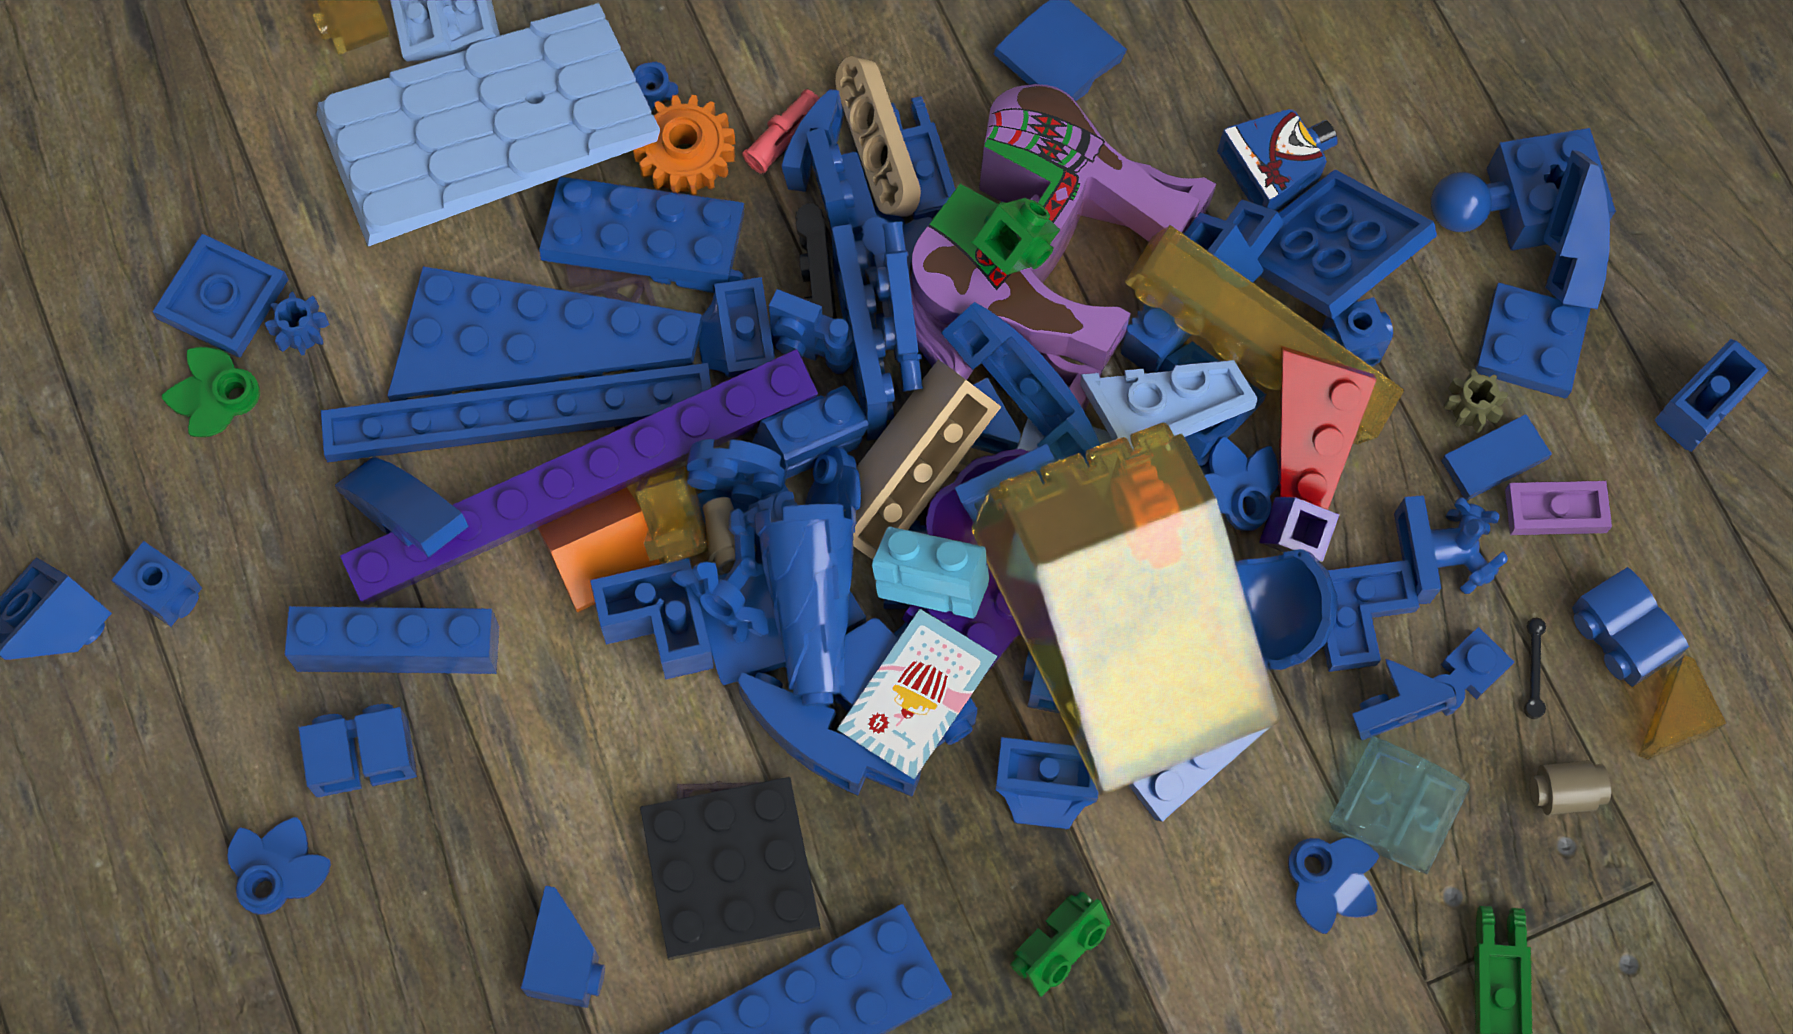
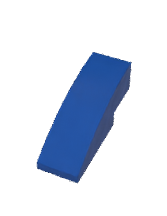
(1579, 234)

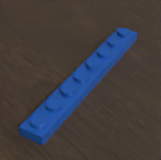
(506, 412)

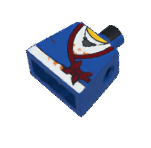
(1276, 156)

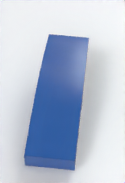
(402, 505)

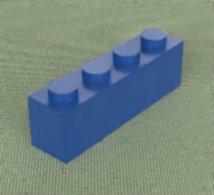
(392, 640)

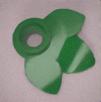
(207, 392)

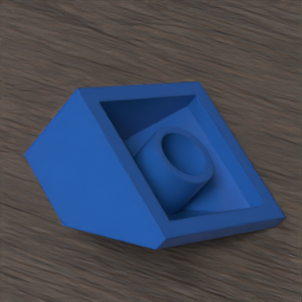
(47, 614)

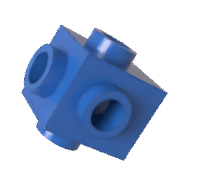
(1361, 330)

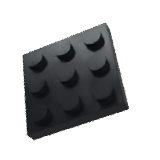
(729, 868)

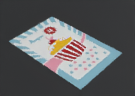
(917, 693)

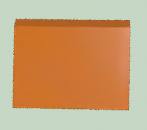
(597, 543)

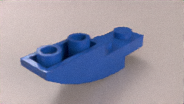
(809, 738)

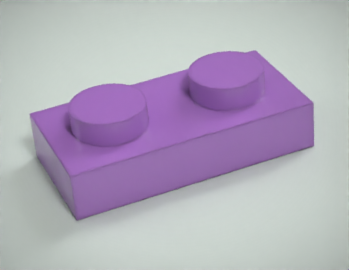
(1558, 508)

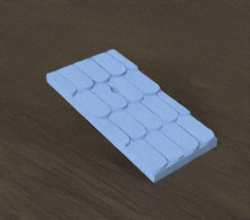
(485, 122)

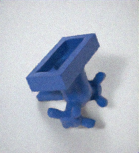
(1438, 548)

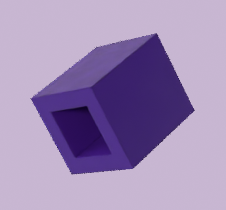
(1299, 525)

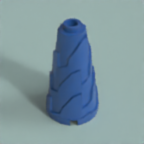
(809, 582)

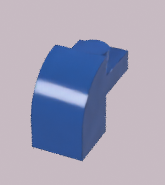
(1239, 238)

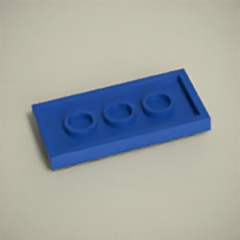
(642, 231)
(868, 349)

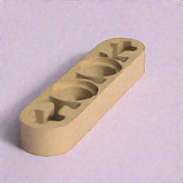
(896, 183)

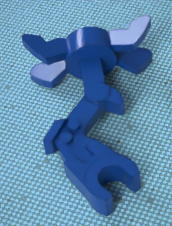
(723, 597)

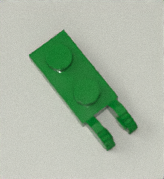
(1502, 976)

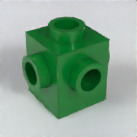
(1017, 235)

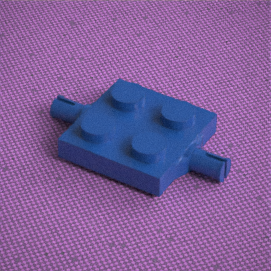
(894, 287)

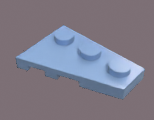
(1184, 398)

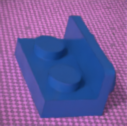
(840, 183)

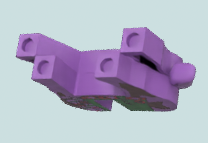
(1052, 154)

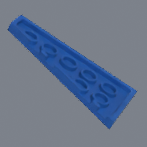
(514, 334)

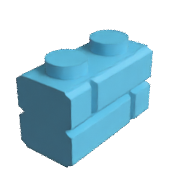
(931, 572)

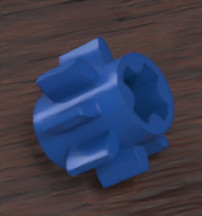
(285, 328)

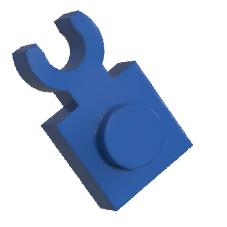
(1473, 667)

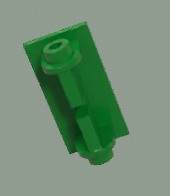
(1079, 928)

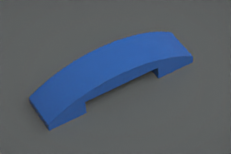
(1026, 377)

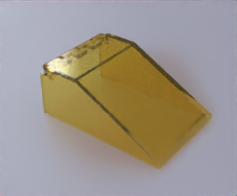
(1130, 604)

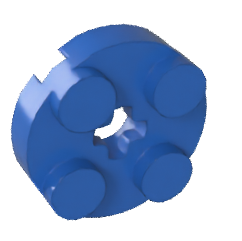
(742, 469)

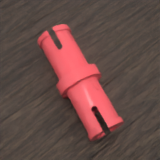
(779, 134)

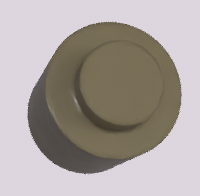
(1570, 787)

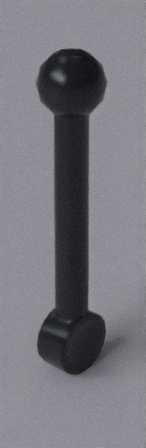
(1535, 706)

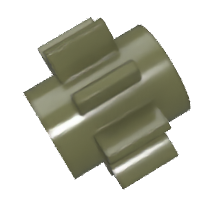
(1466, 410)

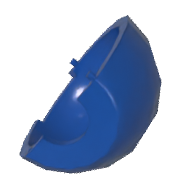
(1289, 605)

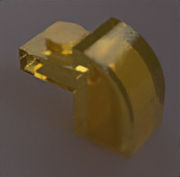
(671, 516)

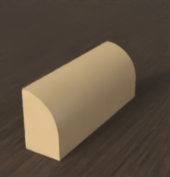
(918, 453)

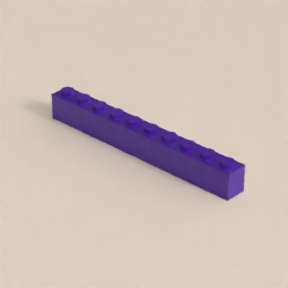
(586, 475)

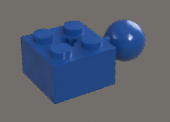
(1522, 187)

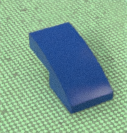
(797, 162)

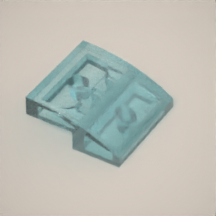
(1399, 804)

